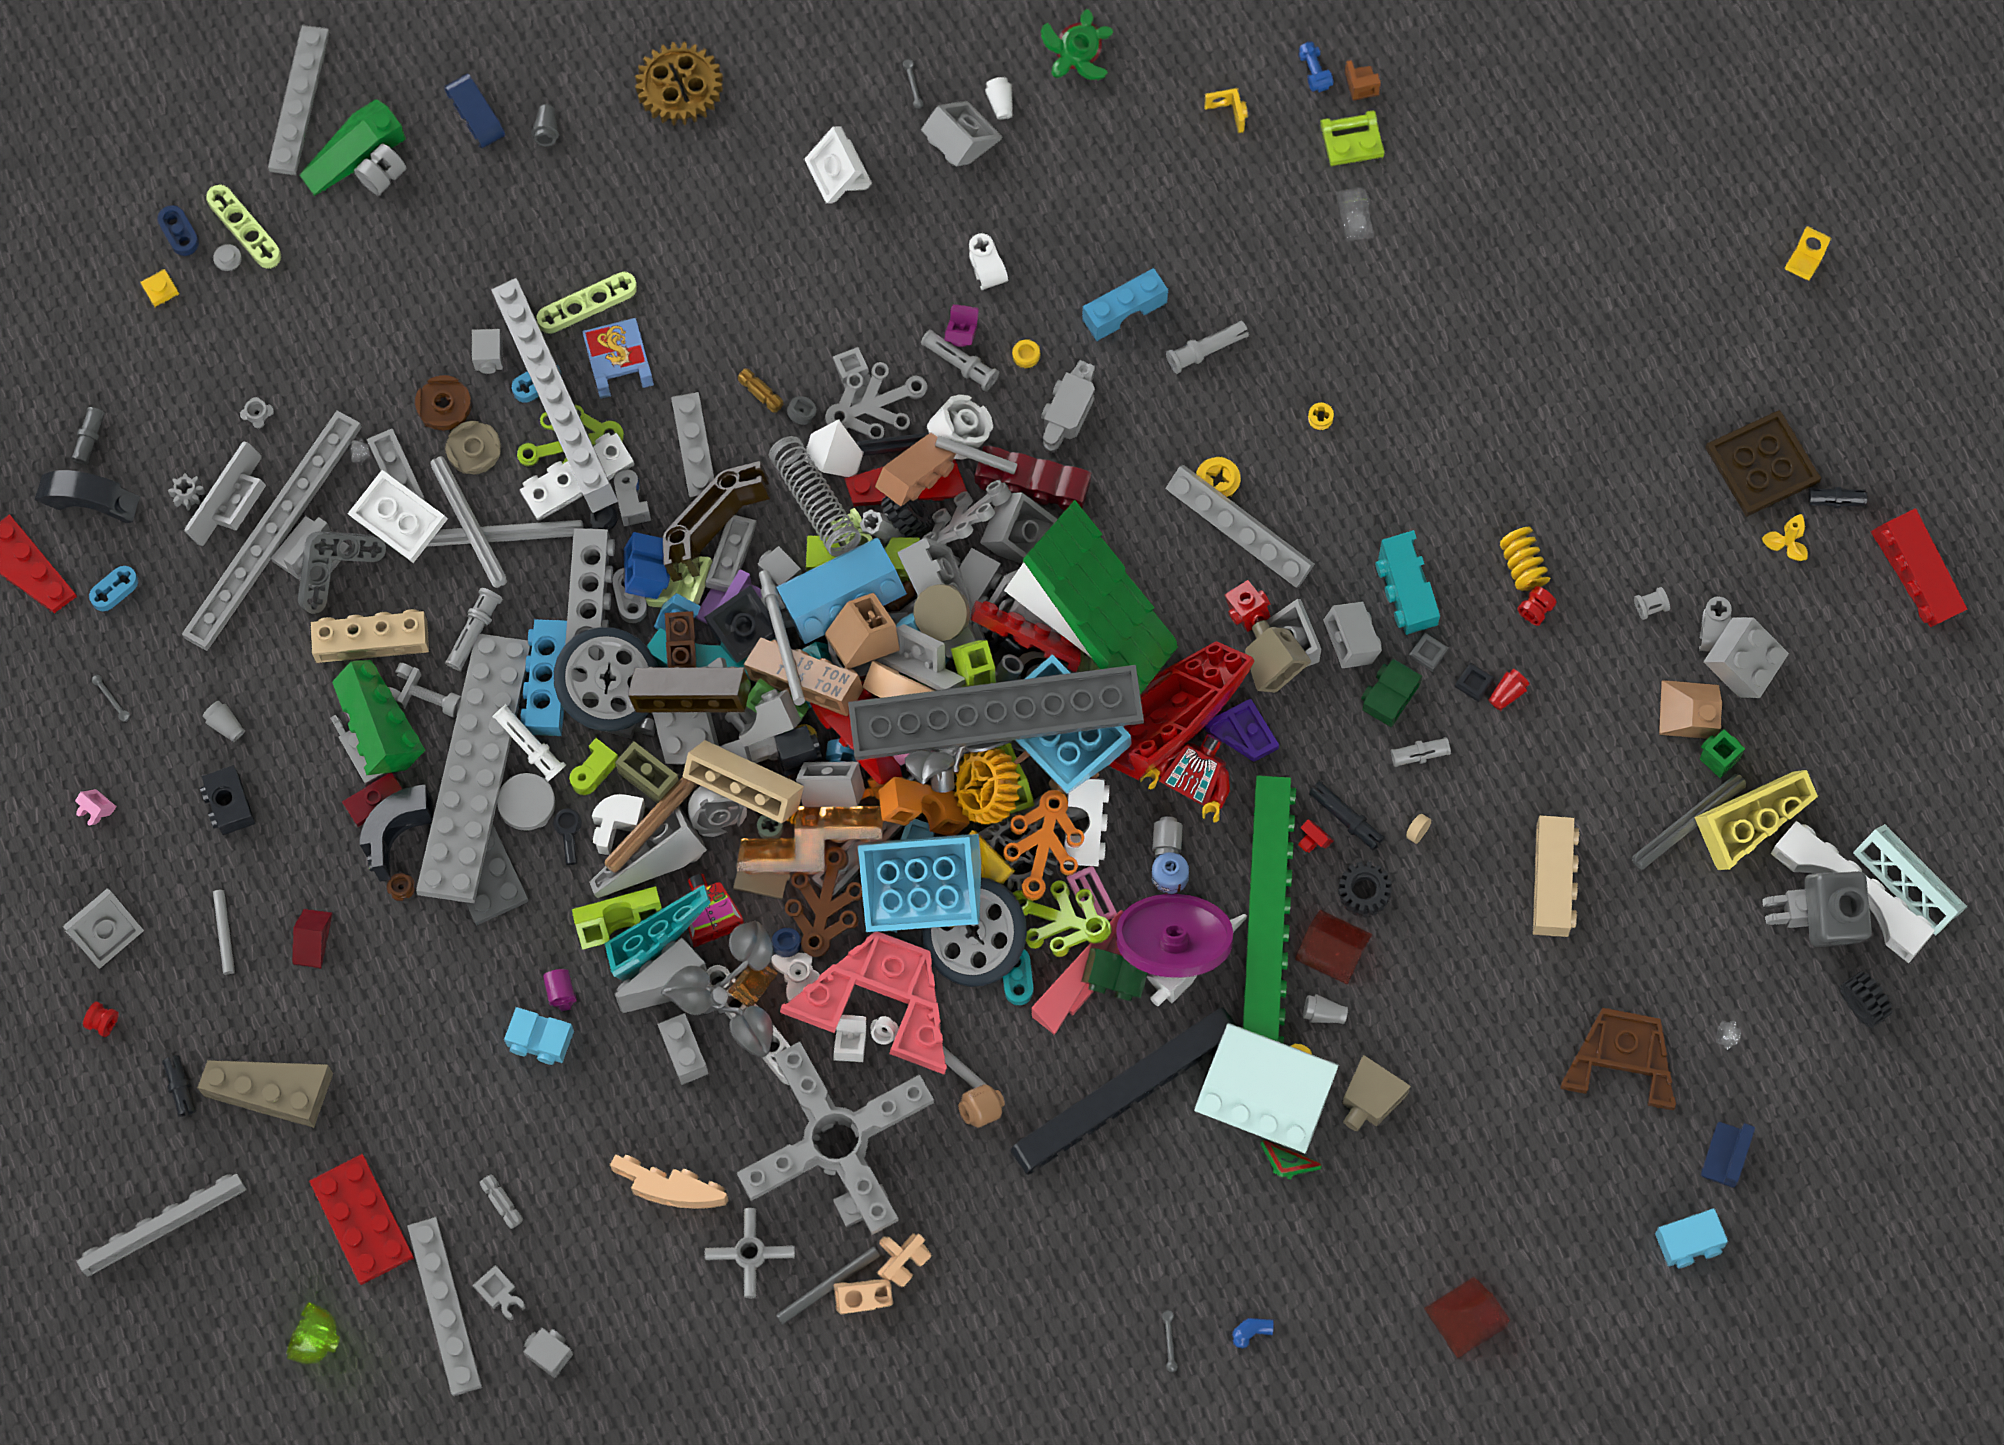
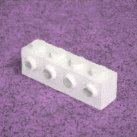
(560, 486)

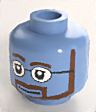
(1170, 873)

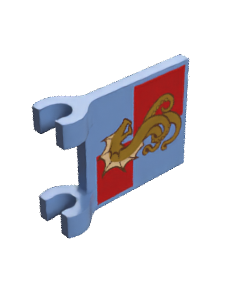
(616, 352)

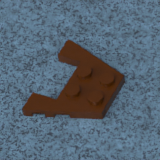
(1625, 1044)

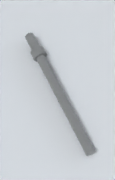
(770, 597)

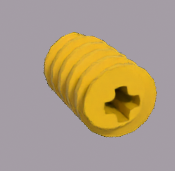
(1522, 559)

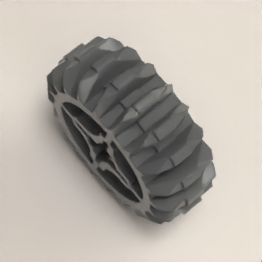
(1000, 838)

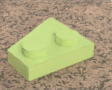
(688, 587)

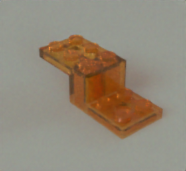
(809, 846)

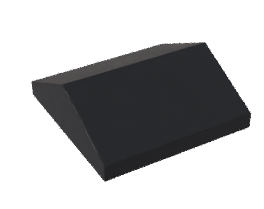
(741, 624)

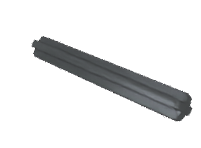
(1687, 822)

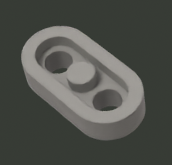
(627, 600)

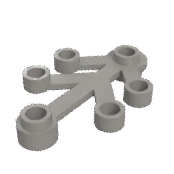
(871, 405)
(962, 519)

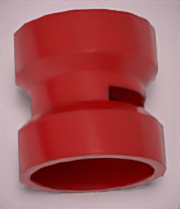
(1537, 605)

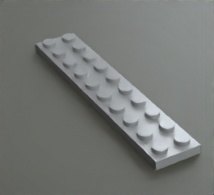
(473, 770)

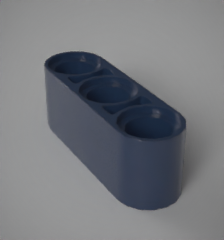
(475, 110)

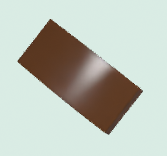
(680, 639)

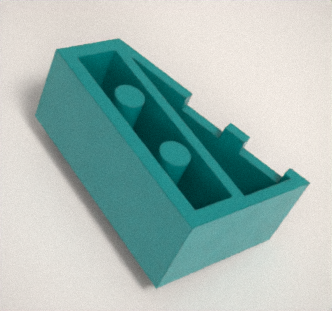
(1407, 584)

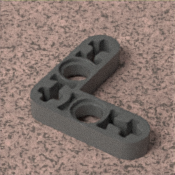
(324, 557)

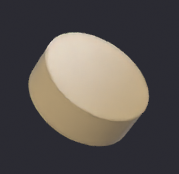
(1418, 828)

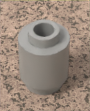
(1167, 836)

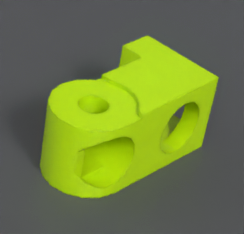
(594, 770)

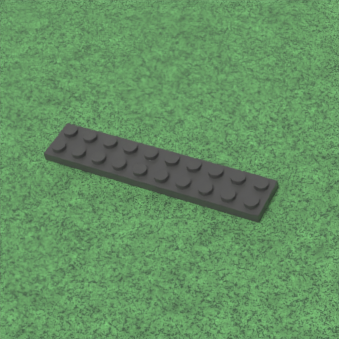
(995, 712)

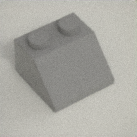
(960, 132)
(1016, 527)

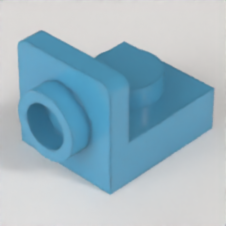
(675, 604)

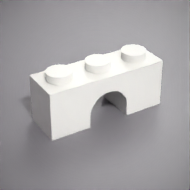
(1089, 797)

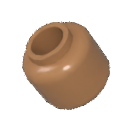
(981, 1105)

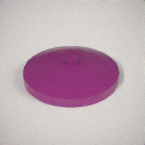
(1174, 935)

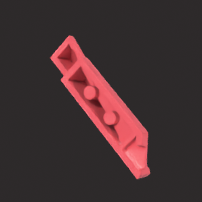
(1068, 991)

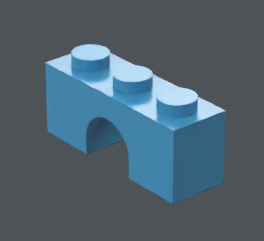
(1108, 311)

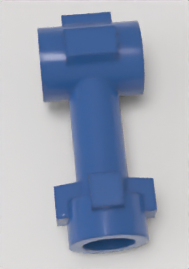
(1319, 79)

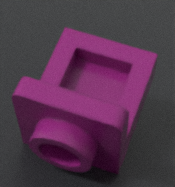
(962, 325)

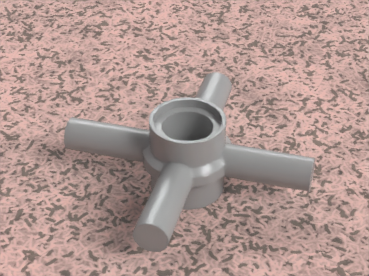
(750, 1241)

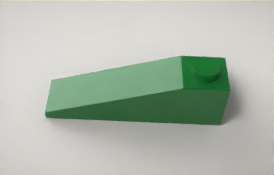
(352, 145)

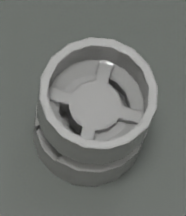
(373, 175)

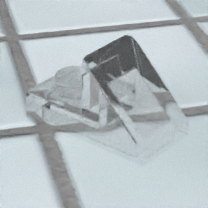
(1355, 213)

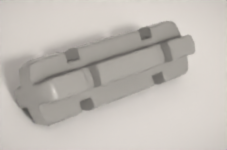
(501, 1201)

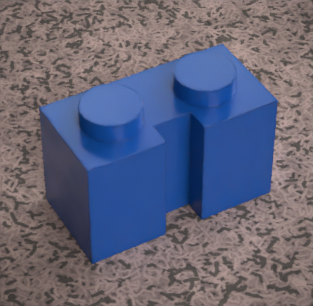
(645, 566)

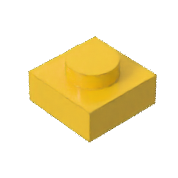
(159, 288)

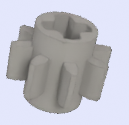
(192, 494)

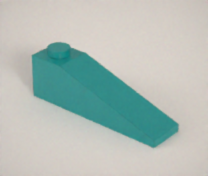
(649, 937)

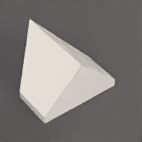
(834, 450)

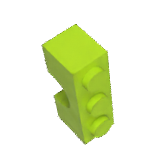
(600, 919)

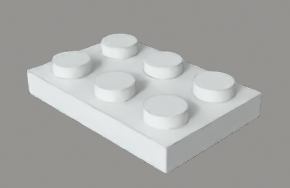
(397, 516)

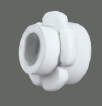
(879, 1034)

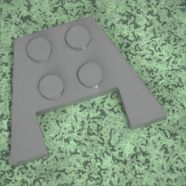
(686, 730)

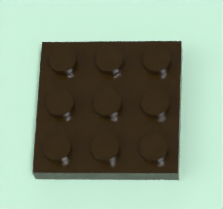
(1763, 463)

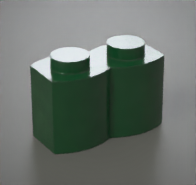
(1391, 692)
(1113, 972)

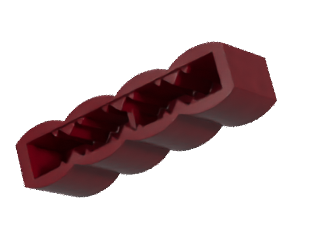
(1037, 479)

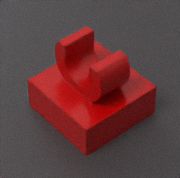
(1314, 837)

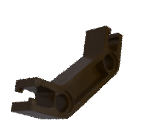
(710, 514)

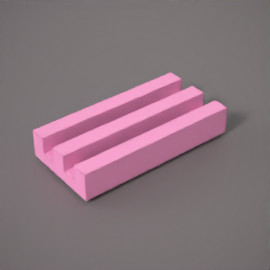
(1081, 875)

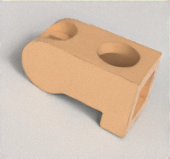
(862, 1295)

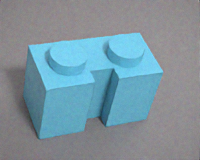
(538, 1036)
(1691, 1237)

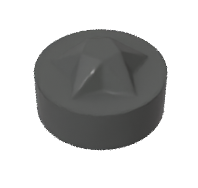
(801, 410)

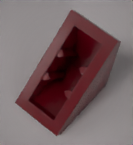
(310, 938)

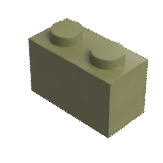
(646, 772)

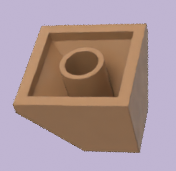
(1690, 709)

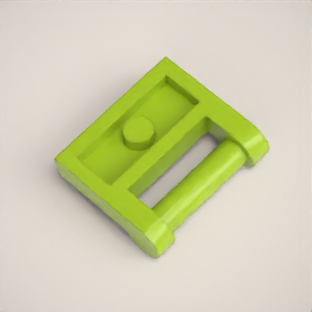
(1353, 146)

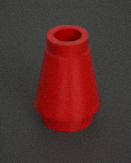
(1509, 689)

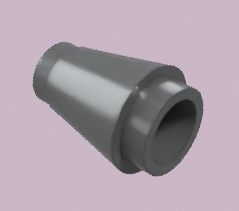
(545, 127)

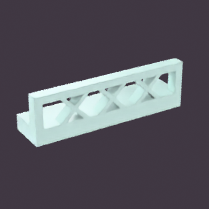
(1916, 871)

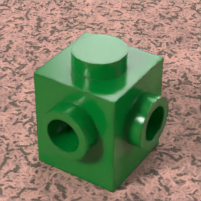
(1721, 753)

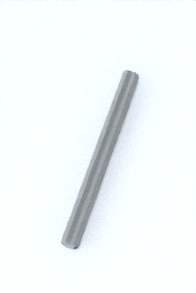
(468, 522)
(509, 532)

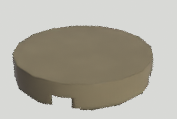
(467, 453)
(941, 612)

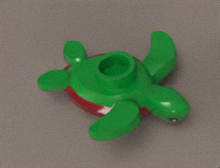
(1077, 47)

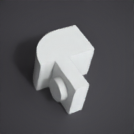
(615, 813)

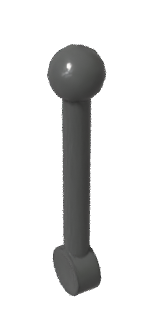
(908, 65)
(123, 714)
(1167, 1317)

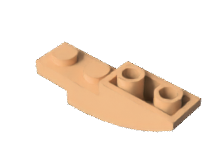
(679, 1190)

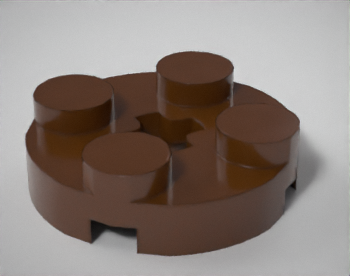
(451, 415)

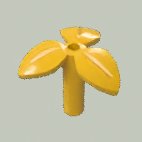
(1793, 529)

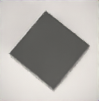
(1428, 652)

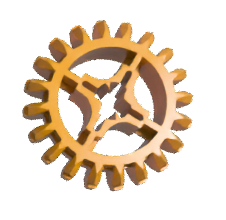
(987, 786)

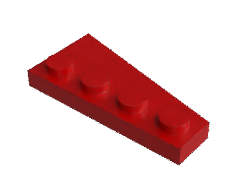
(863, 489)
(1026, 633)

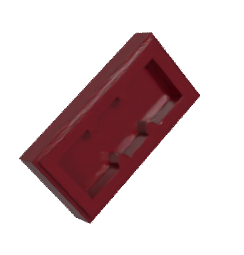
(364, 801)

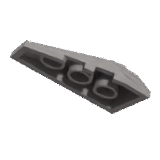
(666, 850)

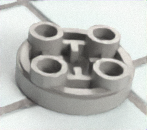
(526, 802)

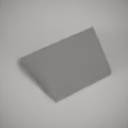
(1297, 622)

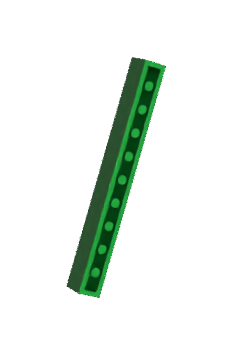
(1267, 907)

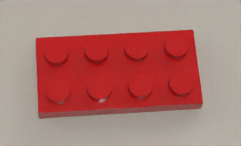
(361, 1219)

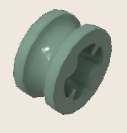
(765, 834)

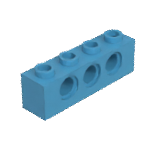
(549, 719)

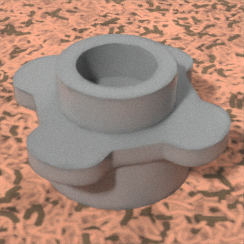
(253, 405)

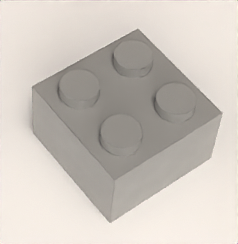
(1746, 657)

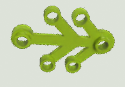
(555, 447)
(1065, 920)

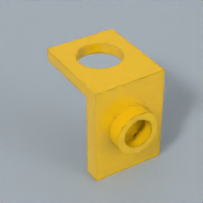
(1231, 98)
(1806, 260)

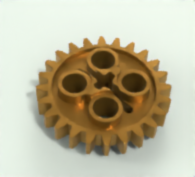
(702, 74)

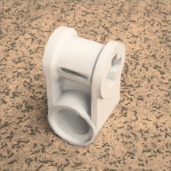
(986, 264)

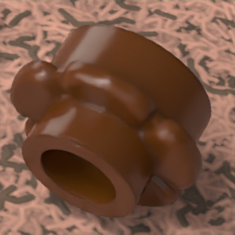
(397, 880)

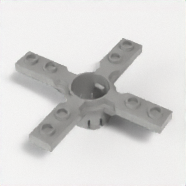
(822, 1115)

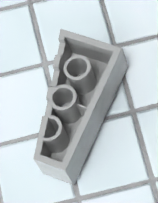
(934, 564)

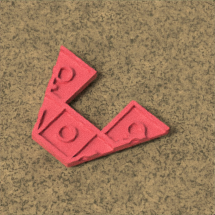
(889, 969)

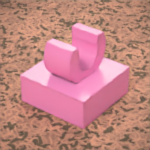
(94, 803)

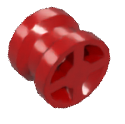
(100, 1019)

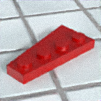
(29, 569)

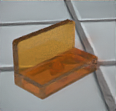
(752, 984)

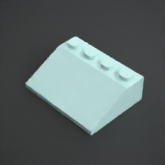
(1266, 1088)

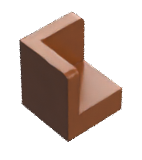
(1362, 81)

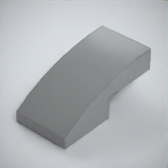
(851, 362)

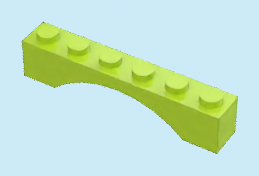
(977, 667)

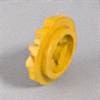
(1230, 474)

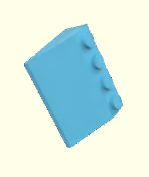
(1075, 755)
(921, 882)

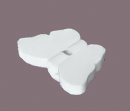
(789, 966)

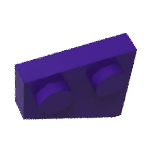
(1244, 731)

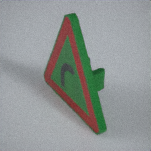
(1288, 1162)

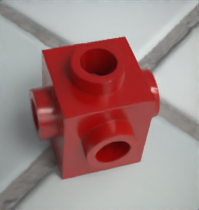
(1247, 605)

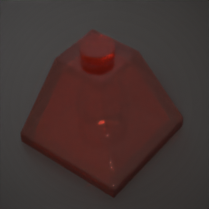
(1467, 1316)

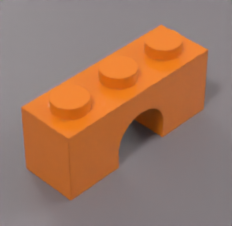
(905, 800)

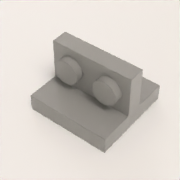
(291, 552)
(103, 928)

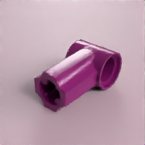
(560, 989)

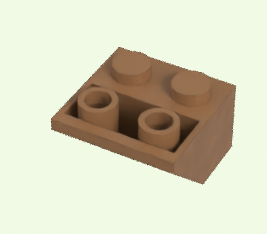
(862, 632)

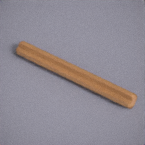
(649, 824)

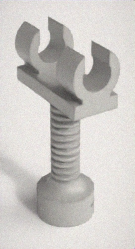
(412, 675)

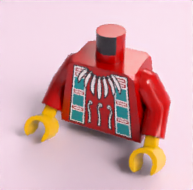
(1196, 774)

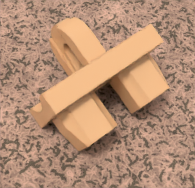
(911, 1248)

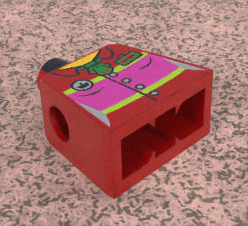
(719, 916)

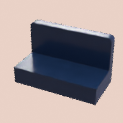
(1727, 1153)

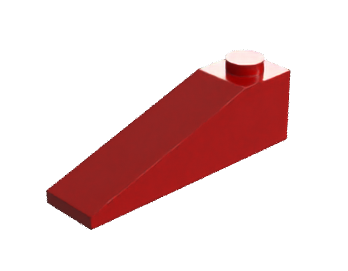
(881, 768)

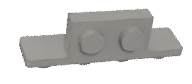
(229, 497)
(922, 660)

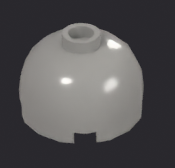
(712, 811)

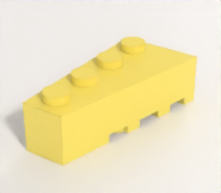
(1748, 819)

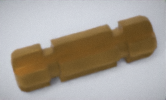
(760, 390)

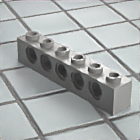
(587, 544)

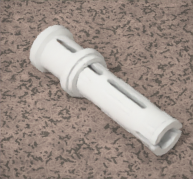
(538, 753)

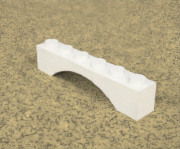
(1900, 927)

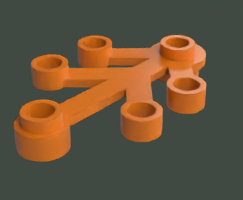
(1044, 839)

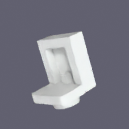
(850, 1038)

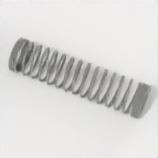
(847, 529)

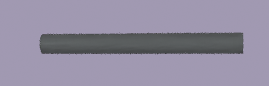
(827, 1285)

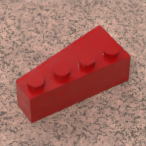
(1919, 567)

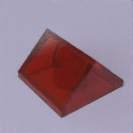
(1333, 946)

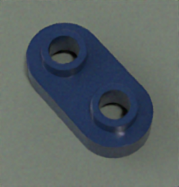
(178, 232)

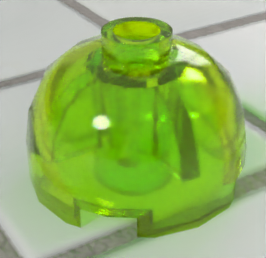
(313, 1336)

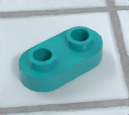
(1019, 977)

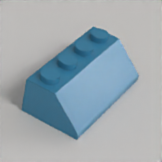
(821, 593)

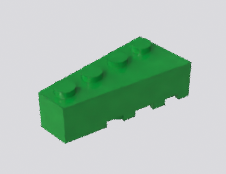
(376, 719)

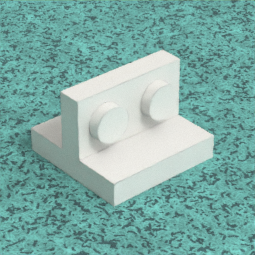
(836, 166)

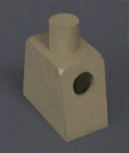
(1275, 657)
(1372, 1094)

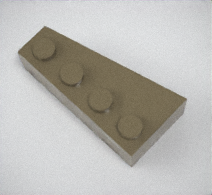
(273, 1089)

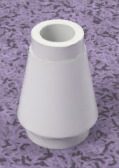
(1000, 97)

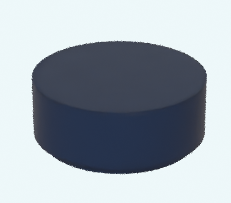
(786, 942)

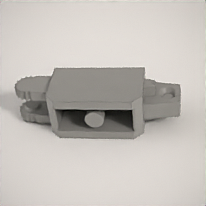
(1069, 407)
(1796, 908)

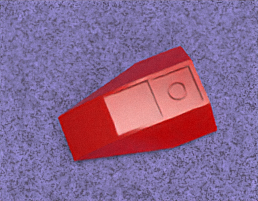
(1181, 704)

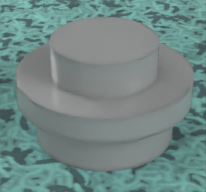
(227, 257)

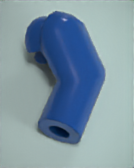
(1249, 1328)

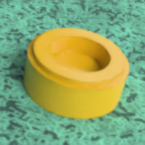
(1026, 353)

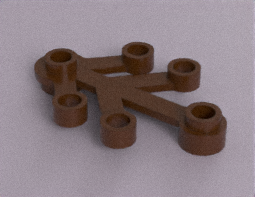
(824, 906)

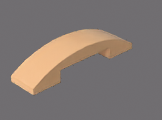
(888, 682)

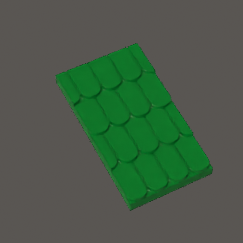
(1090, 600)

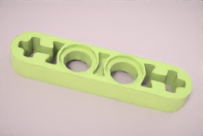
(246, 225)
(584, 298)

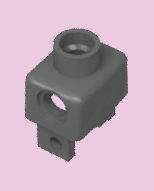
(1825, 920)

